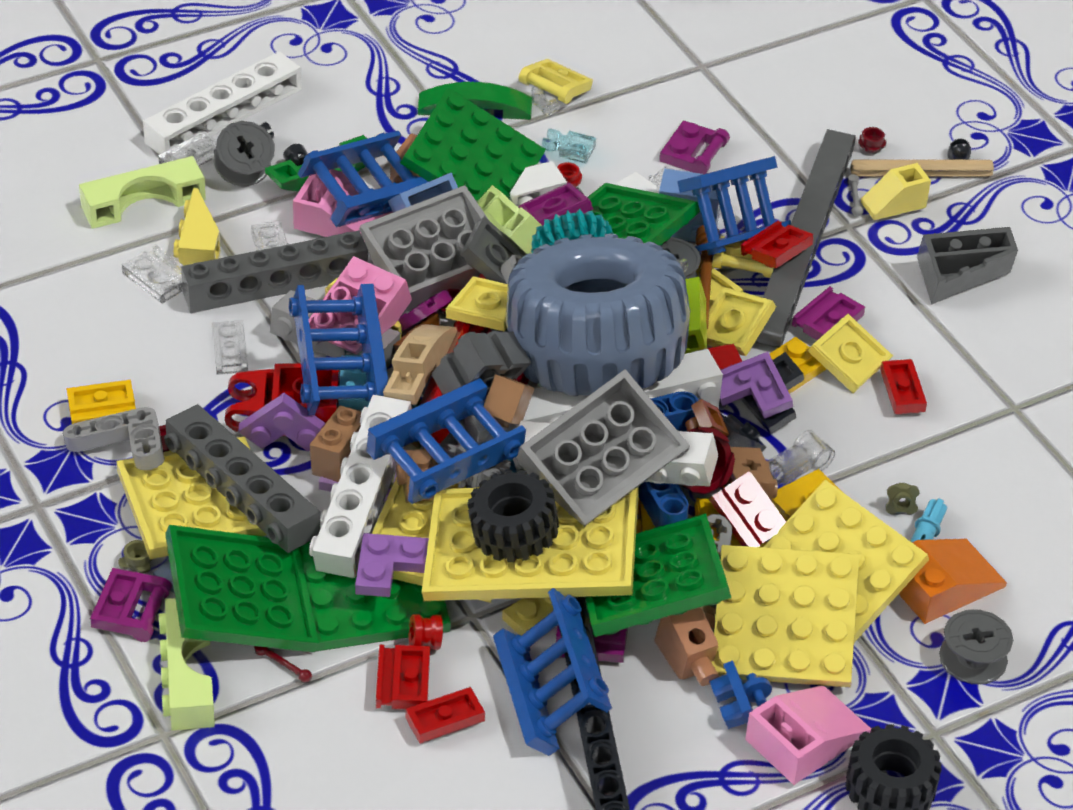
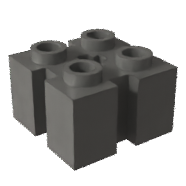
(481, 357)

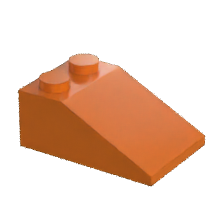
(949, 579)

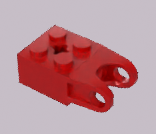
(272, 383)

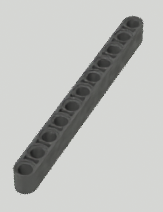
(811, 216)

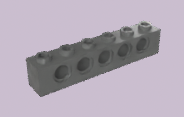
(269, 271)
(242, 478)

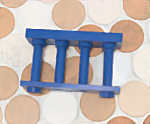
(719, 181)
(368, 201)
(366, 333)
(444, 414)
(523, 673)

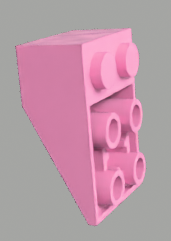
(316, 205)
(390, 293)
(803, 731)

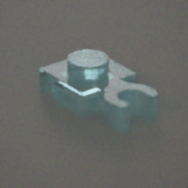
(570, 146)

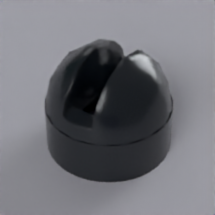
(959, 149)
(292, 152)

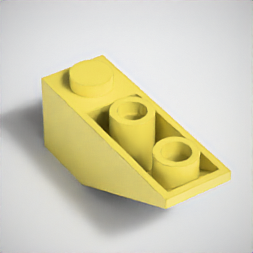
(197, 233)

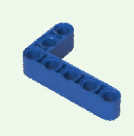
(666, 501)

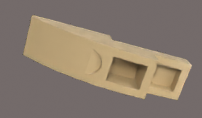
(417, 359)

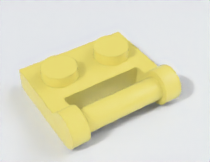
(555, 79)
(733, 259)

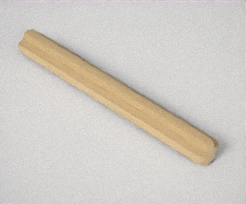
(931, 167)

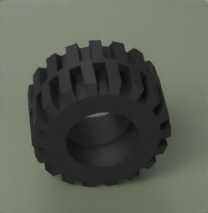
(513, 515)
(895, 751)

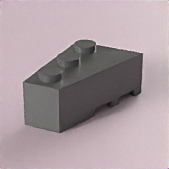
(964, 259)

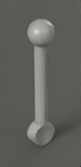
(853, 180)

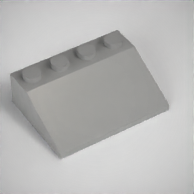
(426, 243)
(602, 448)

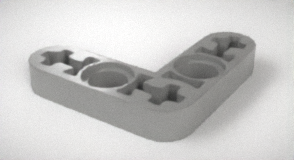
(135, 425)

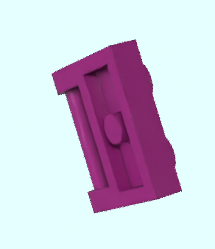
(686, 144)
(120, 599)

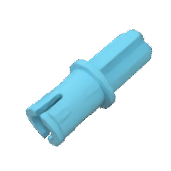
(929, 524)

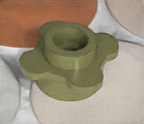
(899, 491)
(135, 557)

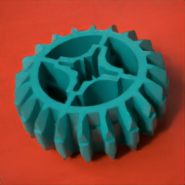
(570, 226)

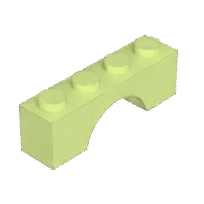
(108, 197)
(508, 218)
(190, 693)

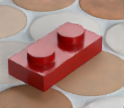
(903, 386)
(445, 715)

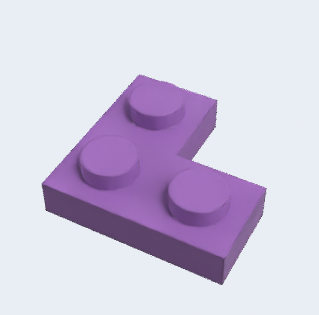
(759, 378)
(281, 418)
(384, 555)

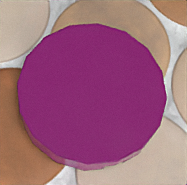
(424, 309)

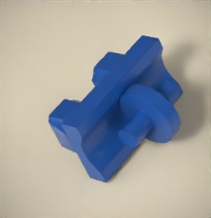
(731, 685)

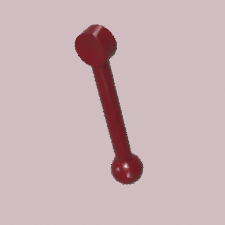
(304, 675)

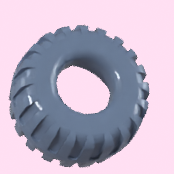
(598, 310)

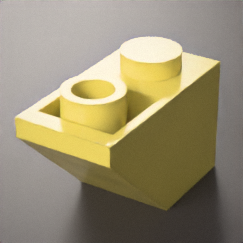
(898, 192)

